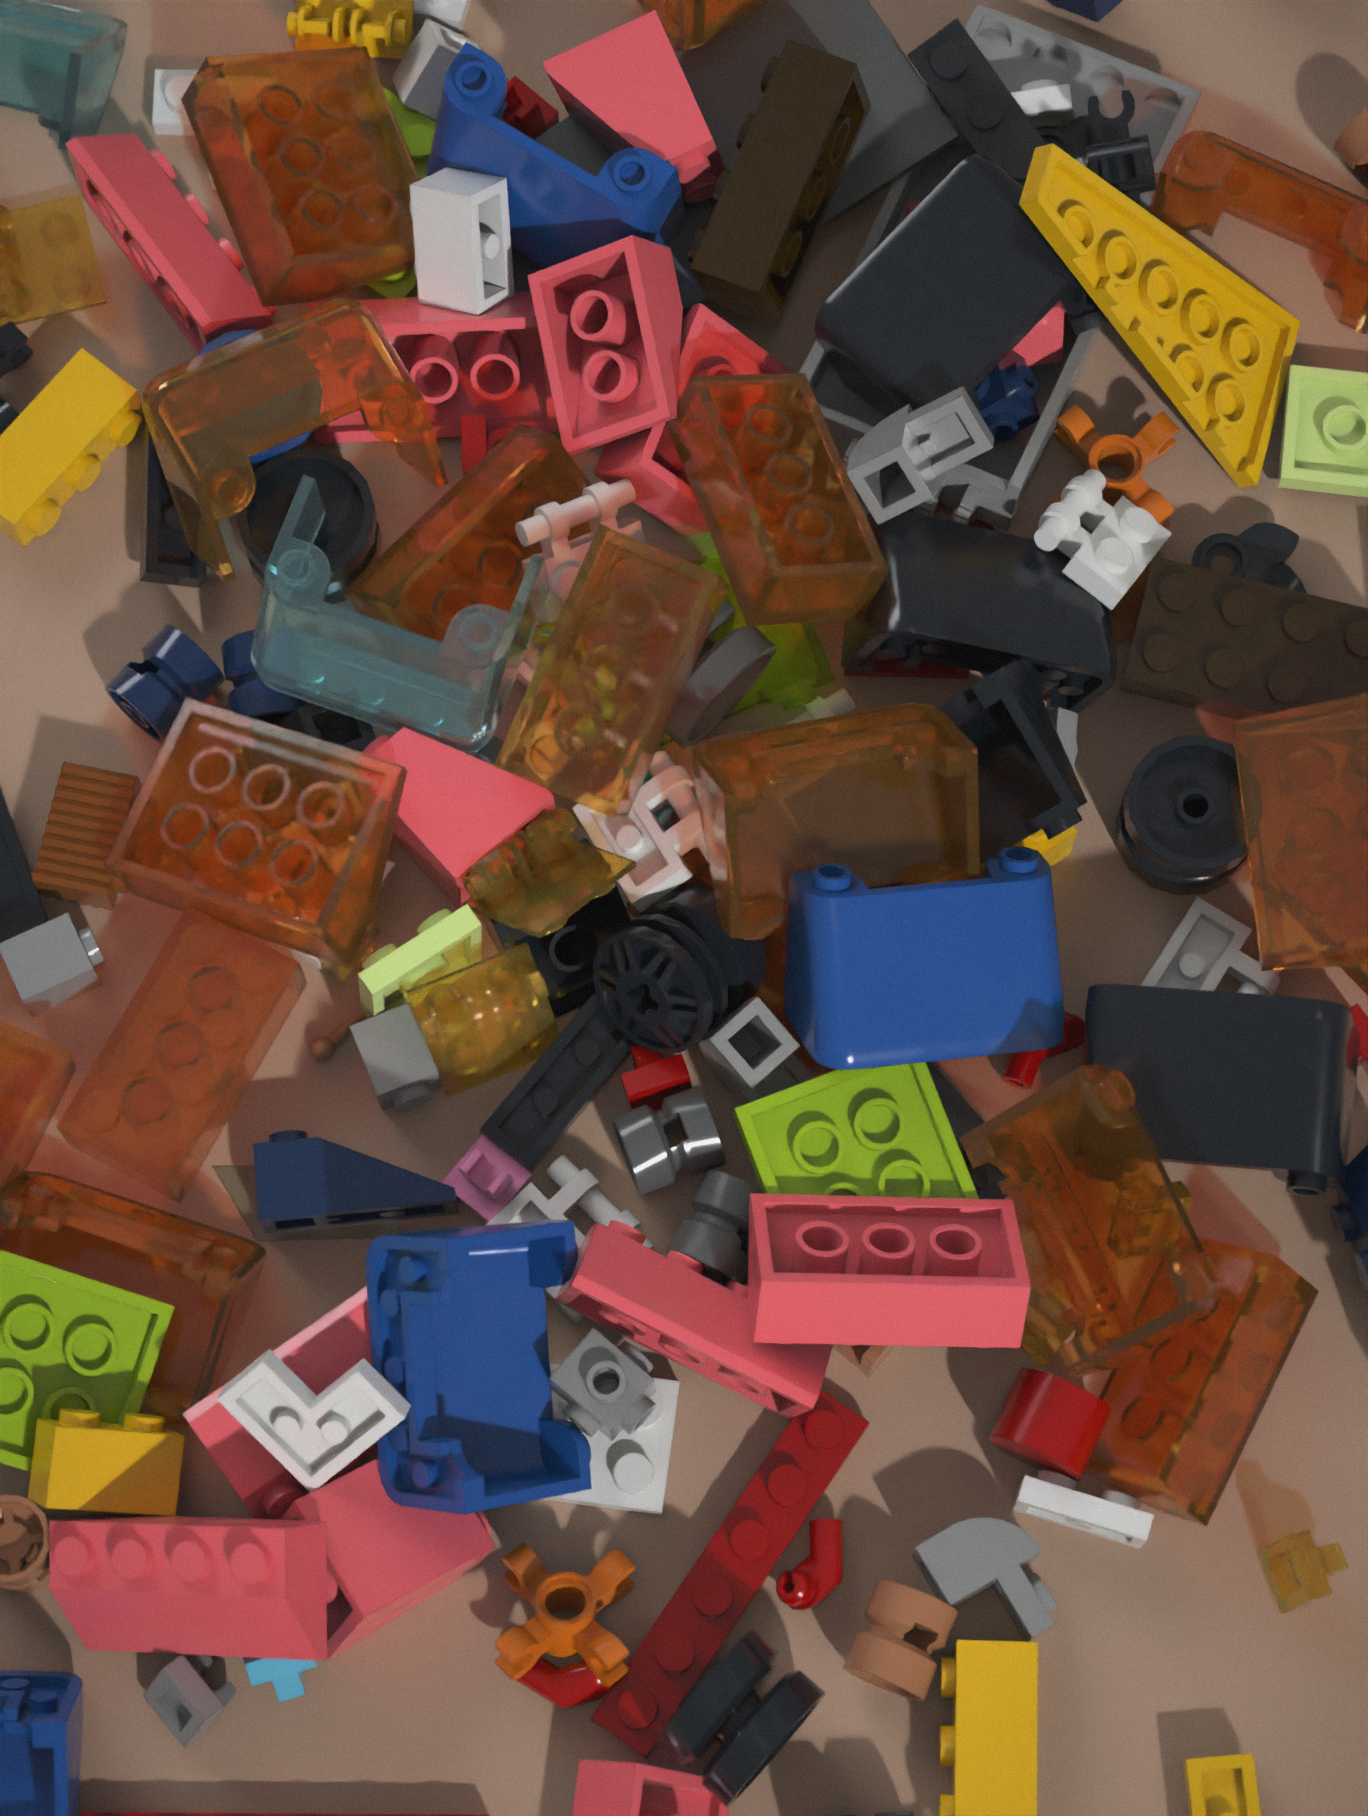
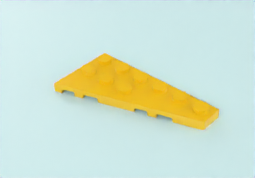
(1185, 316)

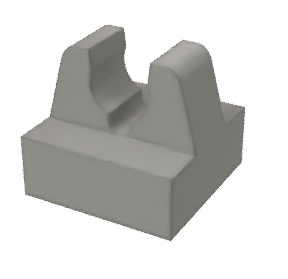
(185, 1699)

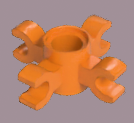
(1132, 454)
(562, 1638)

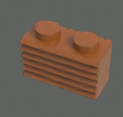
(80, 833)

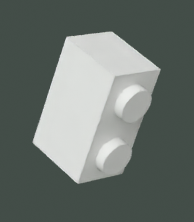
(462, 240)

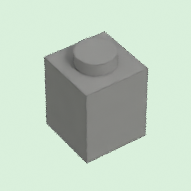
(52, 963)
(396, 1058)

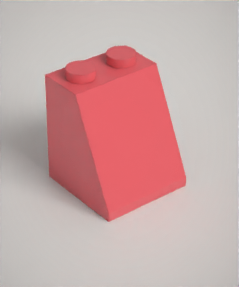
(635, 95)
(455, 807)
(385, 1553)

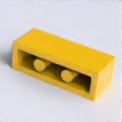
(62, 443)
(991, 1728)

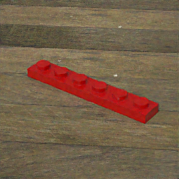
(729, 1573)

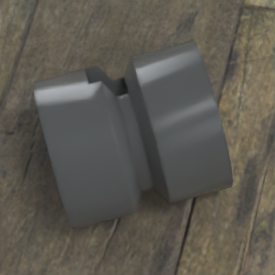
(646, 1146)
(719, 1229)

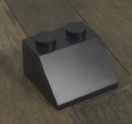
(568, 953)

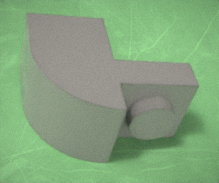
(904, 453)
(753, 1053)
(983, 1555)

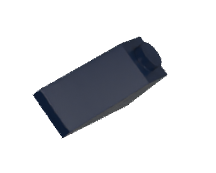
(327, 1185)

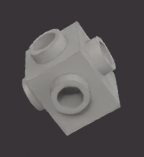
(602, 1363)

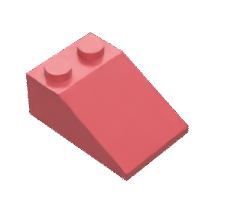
(610, 340)
(649, 456)

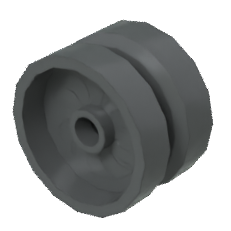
(720, 677)

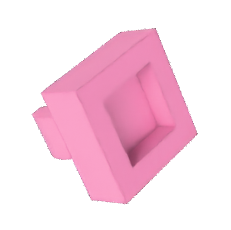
(487, 1179)

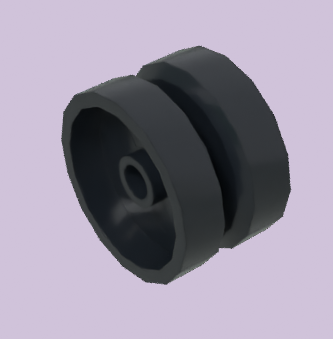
(349, 528)
(1184, 817)
(746, 1723)

